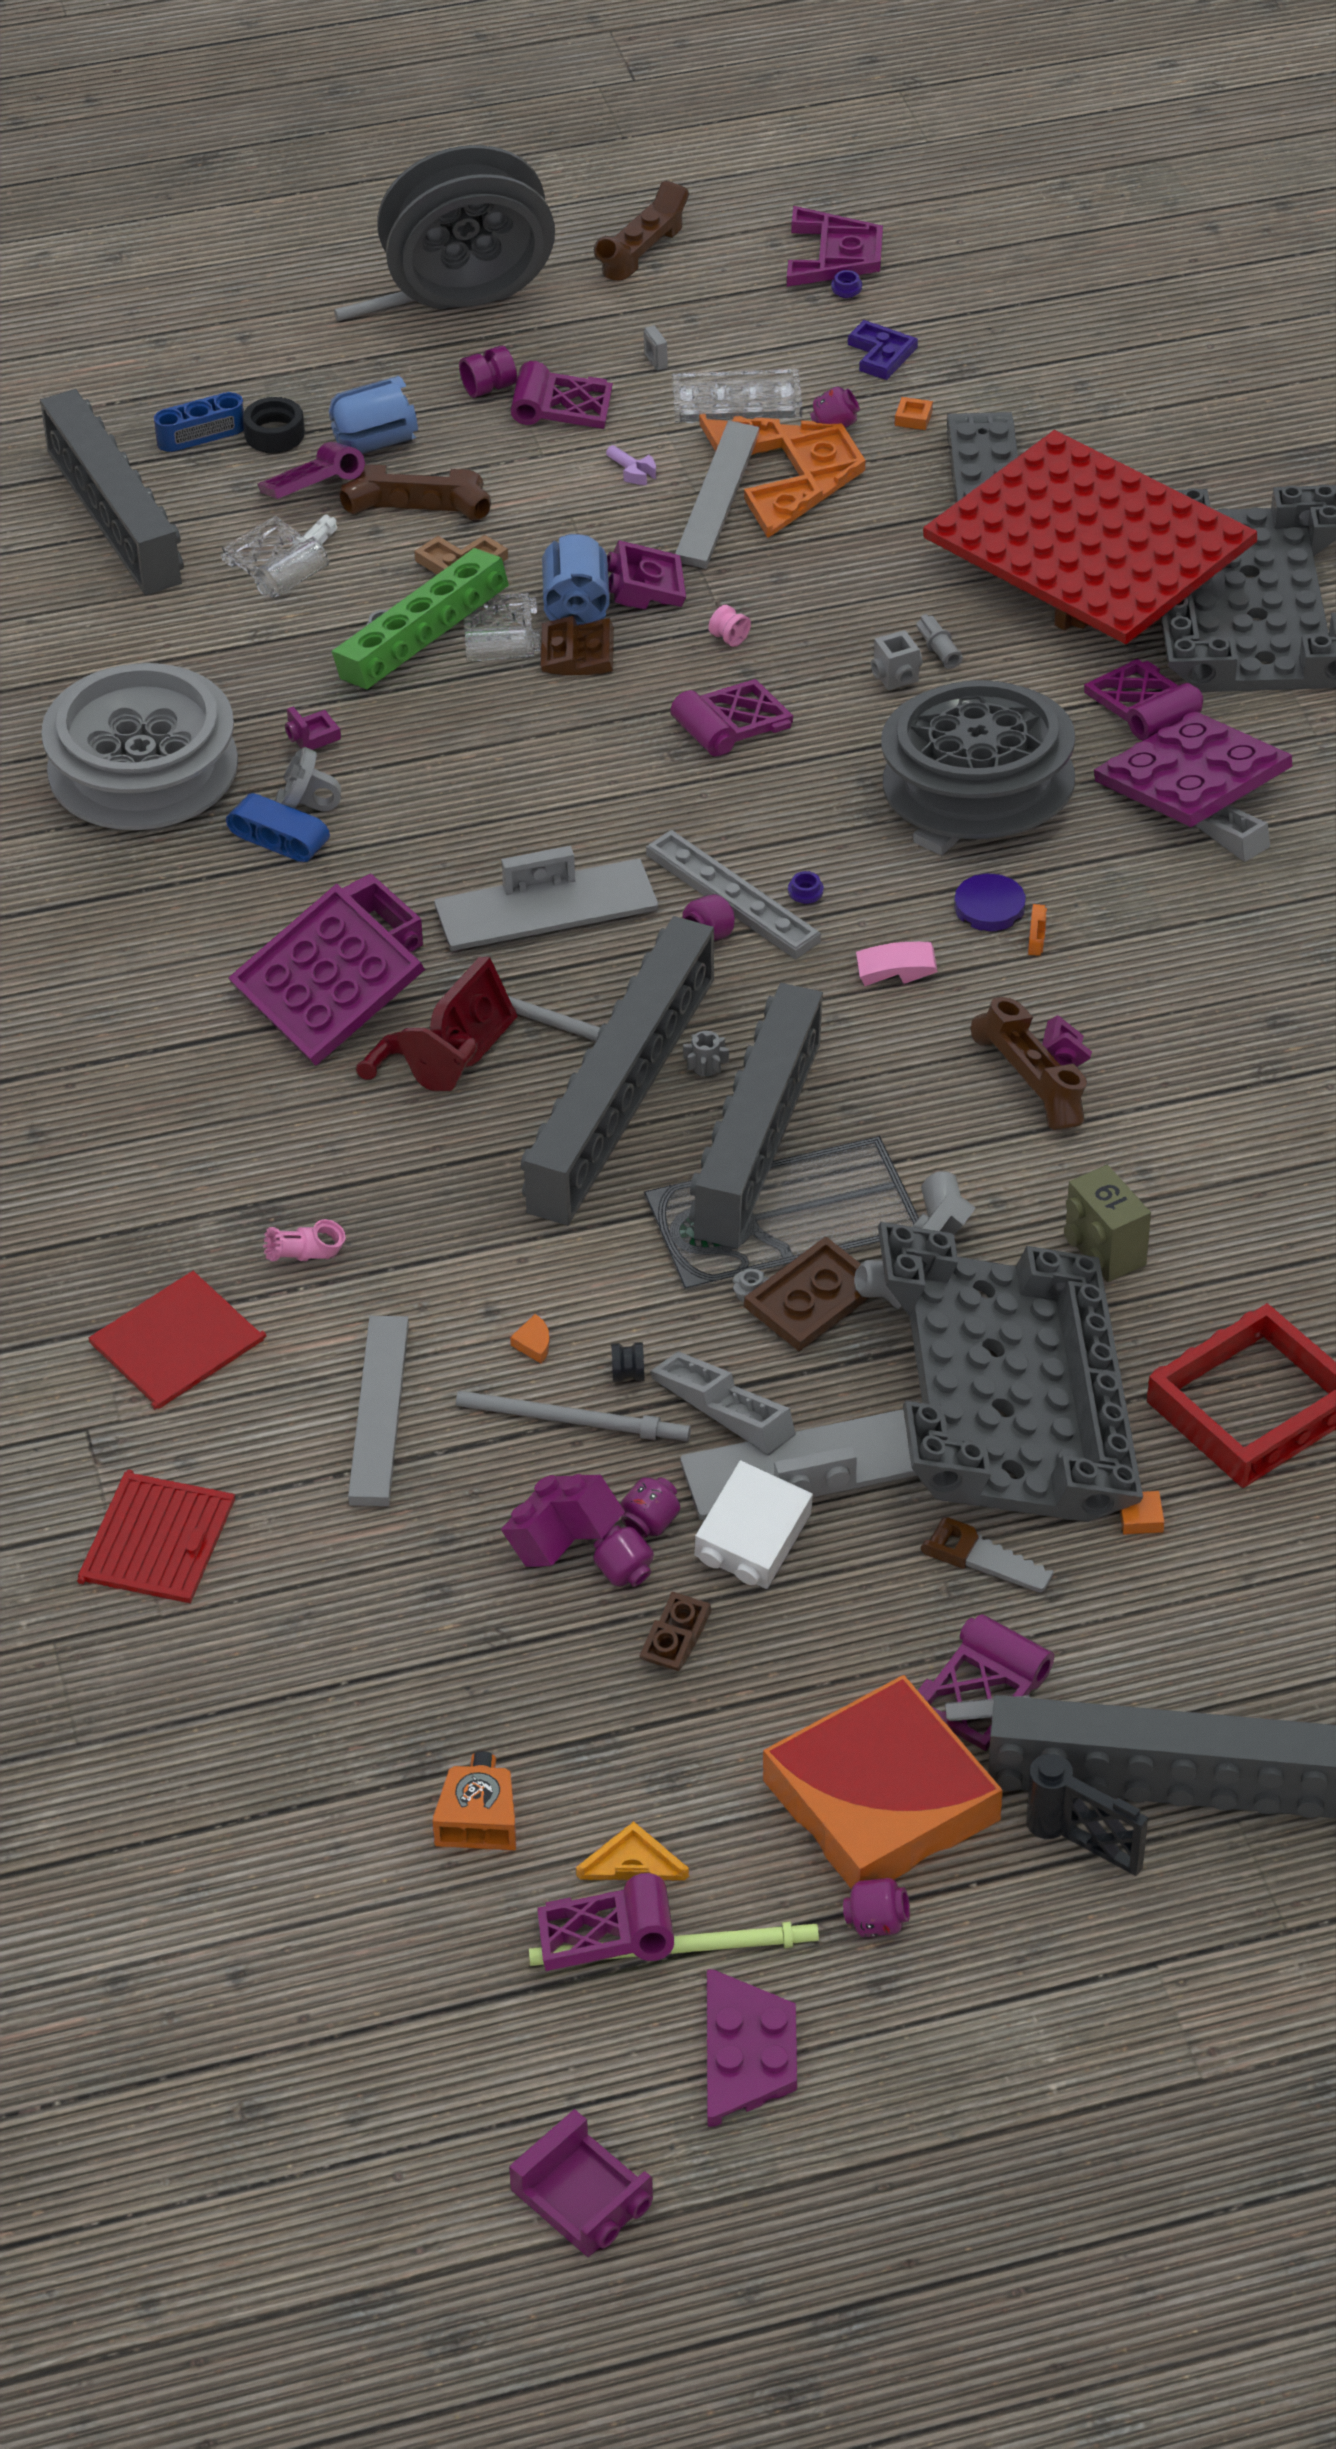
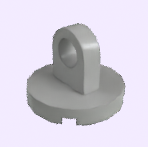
(304, 781)

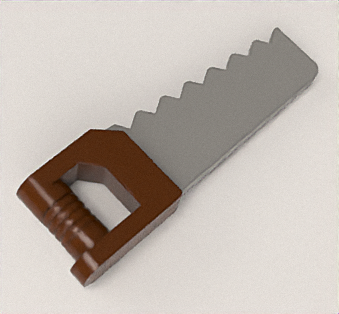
(984, 1556)

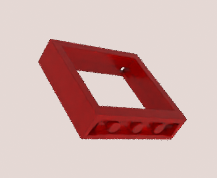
(1278, 1445)

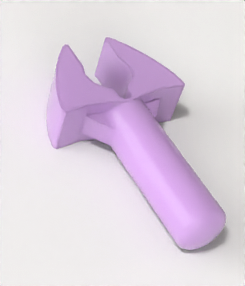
(635, 470)

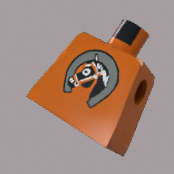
(476, 1807)

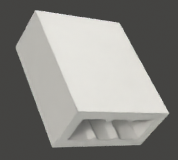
(753, 1525)

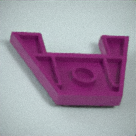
(843, 246)

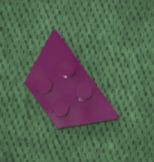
(747, 2046)

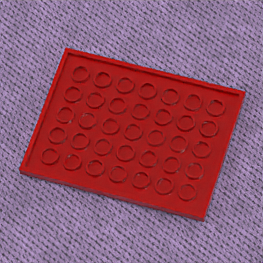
(1090, 536)

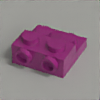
(645, 575)

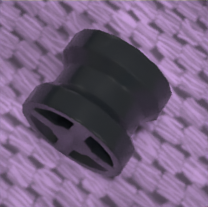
(627, 1362)

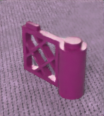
(537, 393)
(331, 460)
(1153, 709)
(713, 724)
(994, 1651)
(639, 1920)

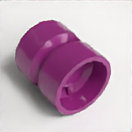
(484, 372)

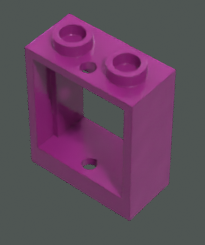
(376, 897)

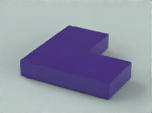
(885, 348)

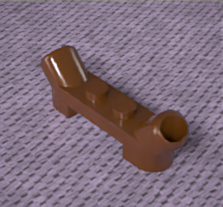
(660, 218)
(376, 488)
(1058, 1086)

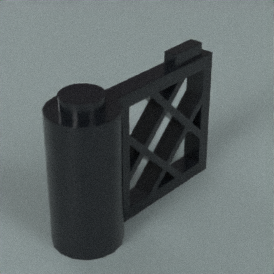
(1057, 1808)

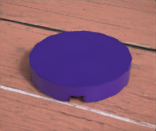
(989, 901)

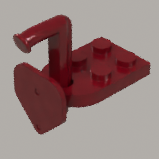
(459, 1034)

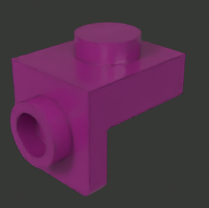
(313, 730)
(1065, 1042)

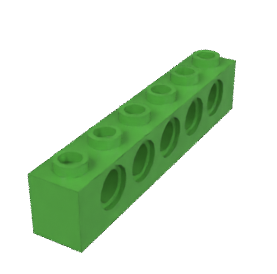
(420, 618)

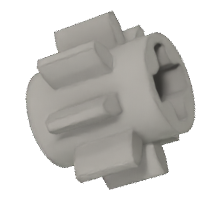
(706, 1053)

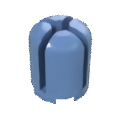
(373, 416)
(575, 579)

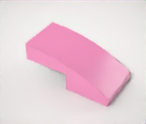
(904, 959)

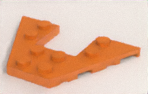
(818, 451)

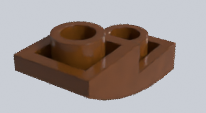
(676, 1631)

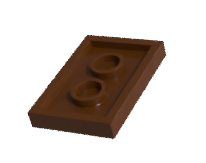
(808, 1294)

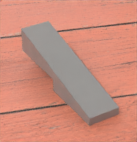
(1237, 832)
(715, 1394)

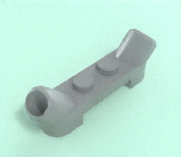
(946, 1213)

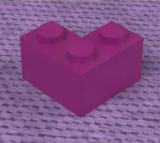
(560, 1513)

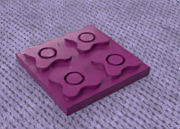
(1193, 768)
(326, 974)

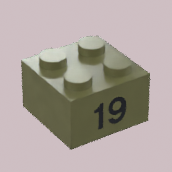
(1107, 1222)

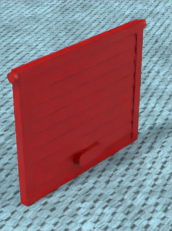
(176, 1339)
(156, 1537)

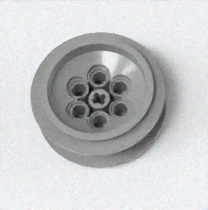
(140, 746)

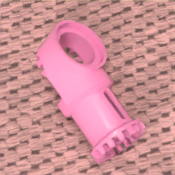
(304, 1242)

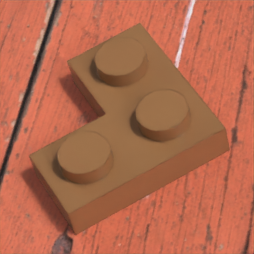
(440, 554)

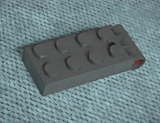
(979, 447)

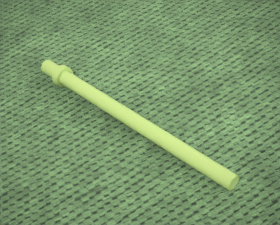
(721, 1940)

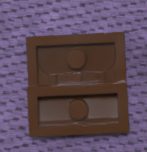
(577, 648)

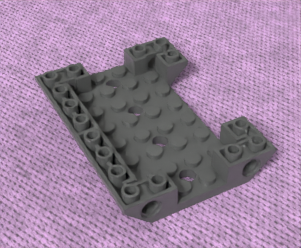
(1213, 629)
(1051, 1378)

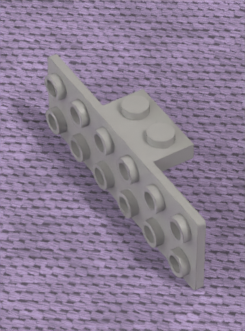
(544, 896)
(814, 1459)

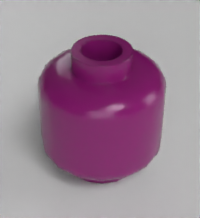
(712, 911)
(623, 1556)

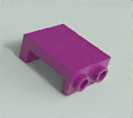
(579, 2185)

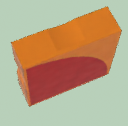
(882, 1784)

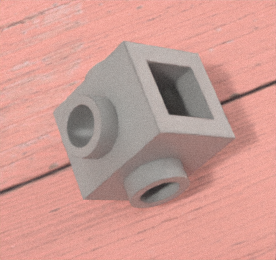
(896, 660)

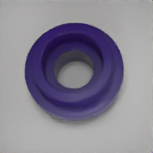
(846, 284)
(805, 887)

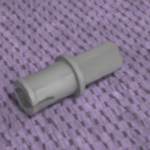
(939, 641)

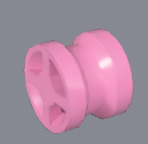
(729, 625)

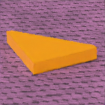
(630, 1854)

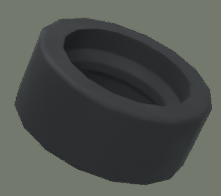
(273, 410)

